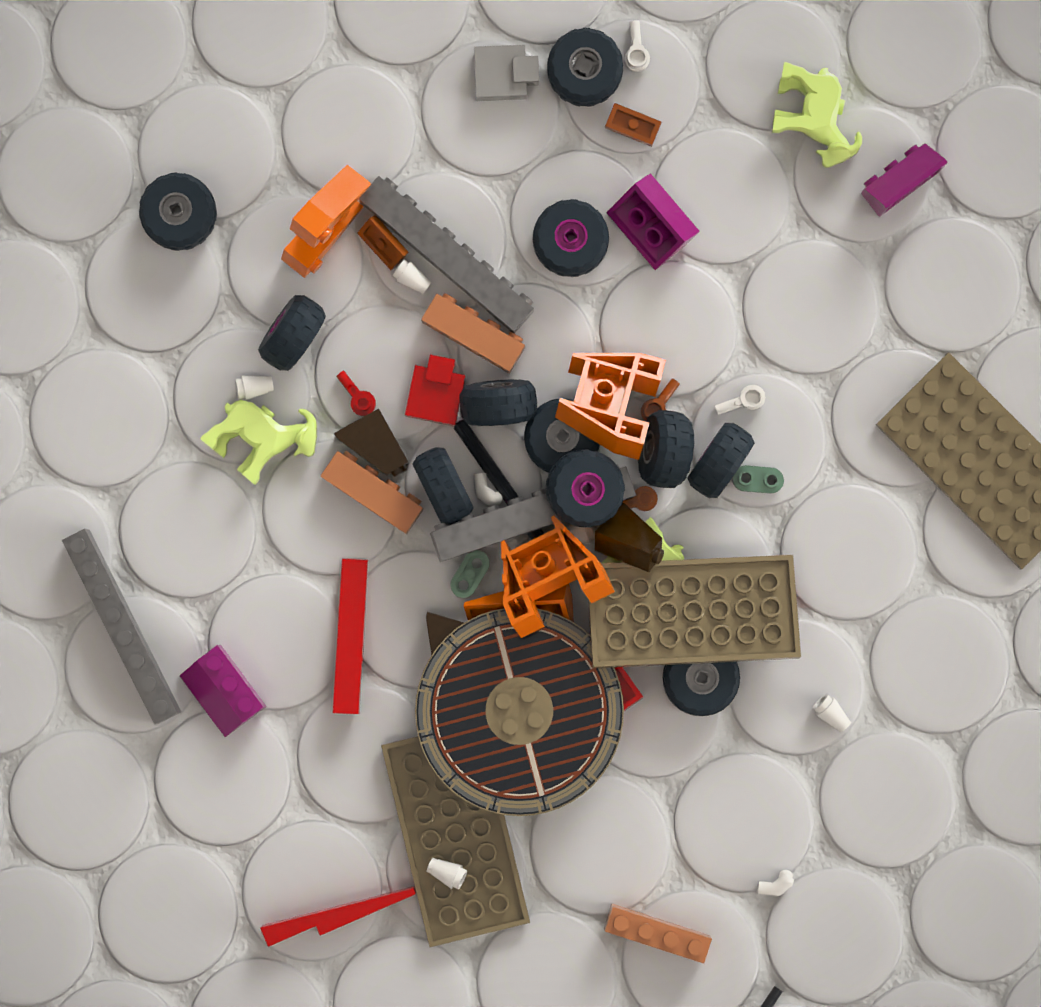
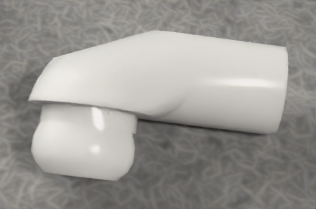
(484, 493)
(779, 886)

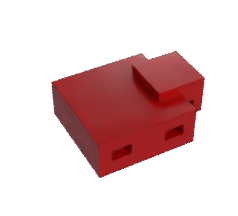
(435, 392)

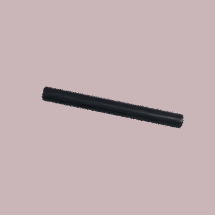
(489, 466)

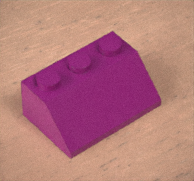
(902, 178)
(652, 221)
(222, 690)

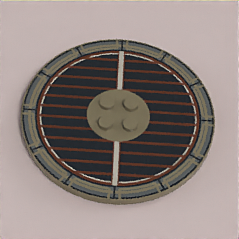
(518, 717)

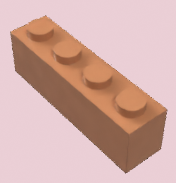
(473, 333)
(372, 492)
(657, 933)

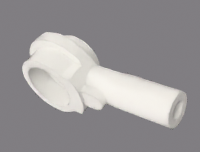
(637, 56)
(751, 397)

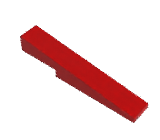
(350, 636)
(332, 917)

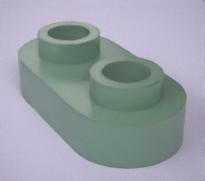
(758, 479)
(470, 574)

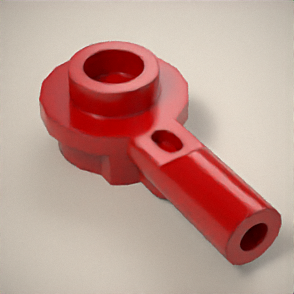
(362, 401)

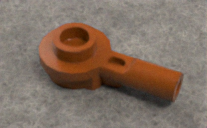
(656, 404)
(645, 499)

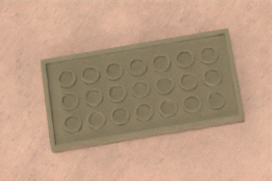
(973, 455)
(697, 613)
(450, 829)

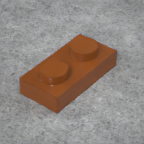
(633, 124)
(382, 242)

